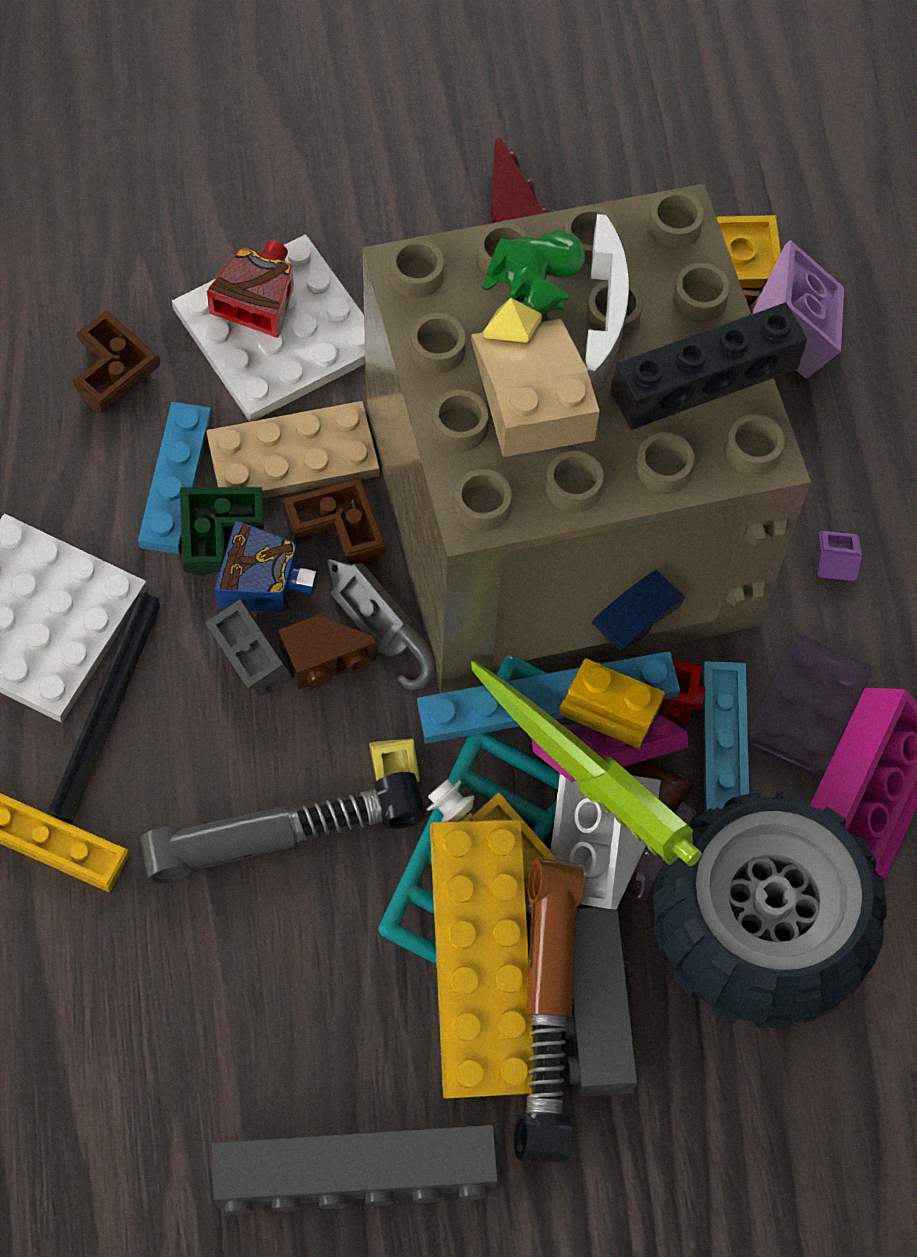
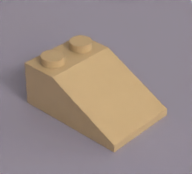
(537, 390)

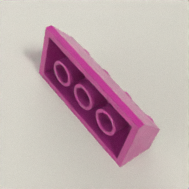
(875, 773)

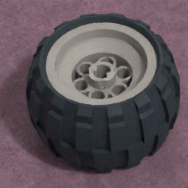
(802, 861)

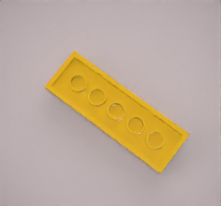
(481, 957)

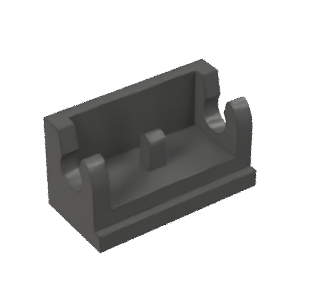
(248, 648)

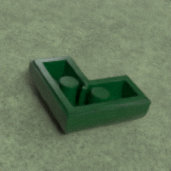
(205, 516)

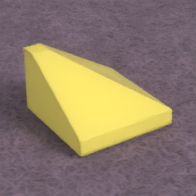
(394, 757)

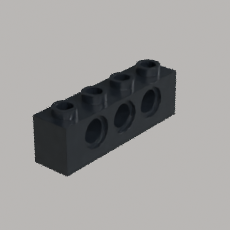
(708, 365)

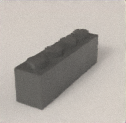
(600, 1009)

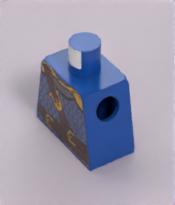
(261, 571)

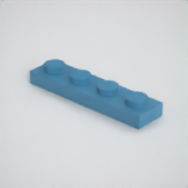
(175, 468)

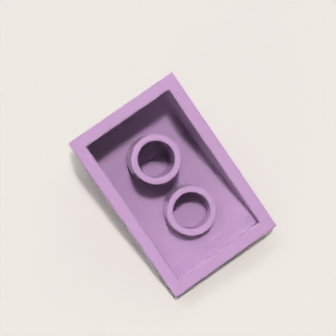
(814, 301)

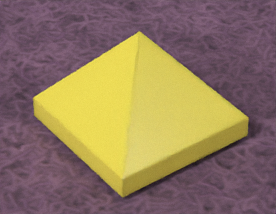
(513, 322)

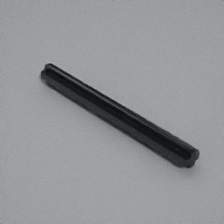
(104, 708)

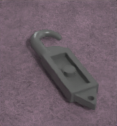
(381, 617)

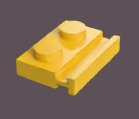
(611, 703)

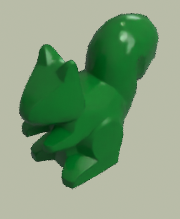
(528, 262)

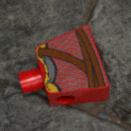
(254, 289)

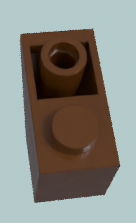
(322, 649)

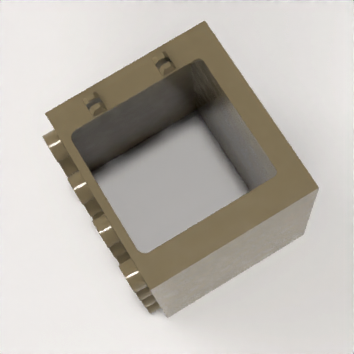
(544, 540)

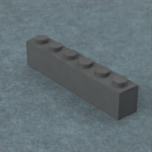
(354, 1168)

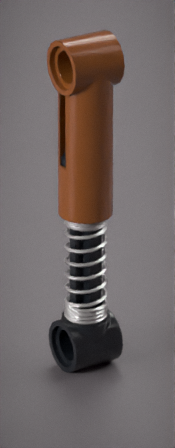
(555, 894)

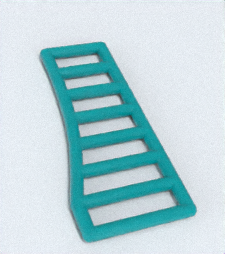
(408, 888)

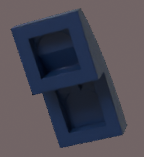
(637, 610)

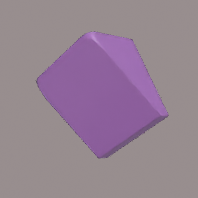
(838, 555)

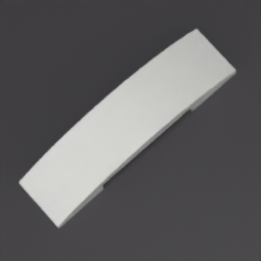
(611, 265)

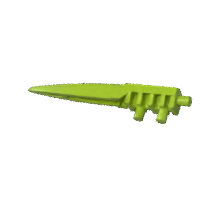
(598, 778)

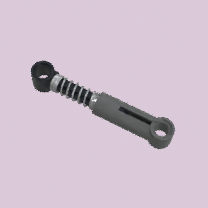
(176, 852)

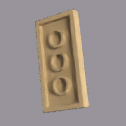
(295, 450)

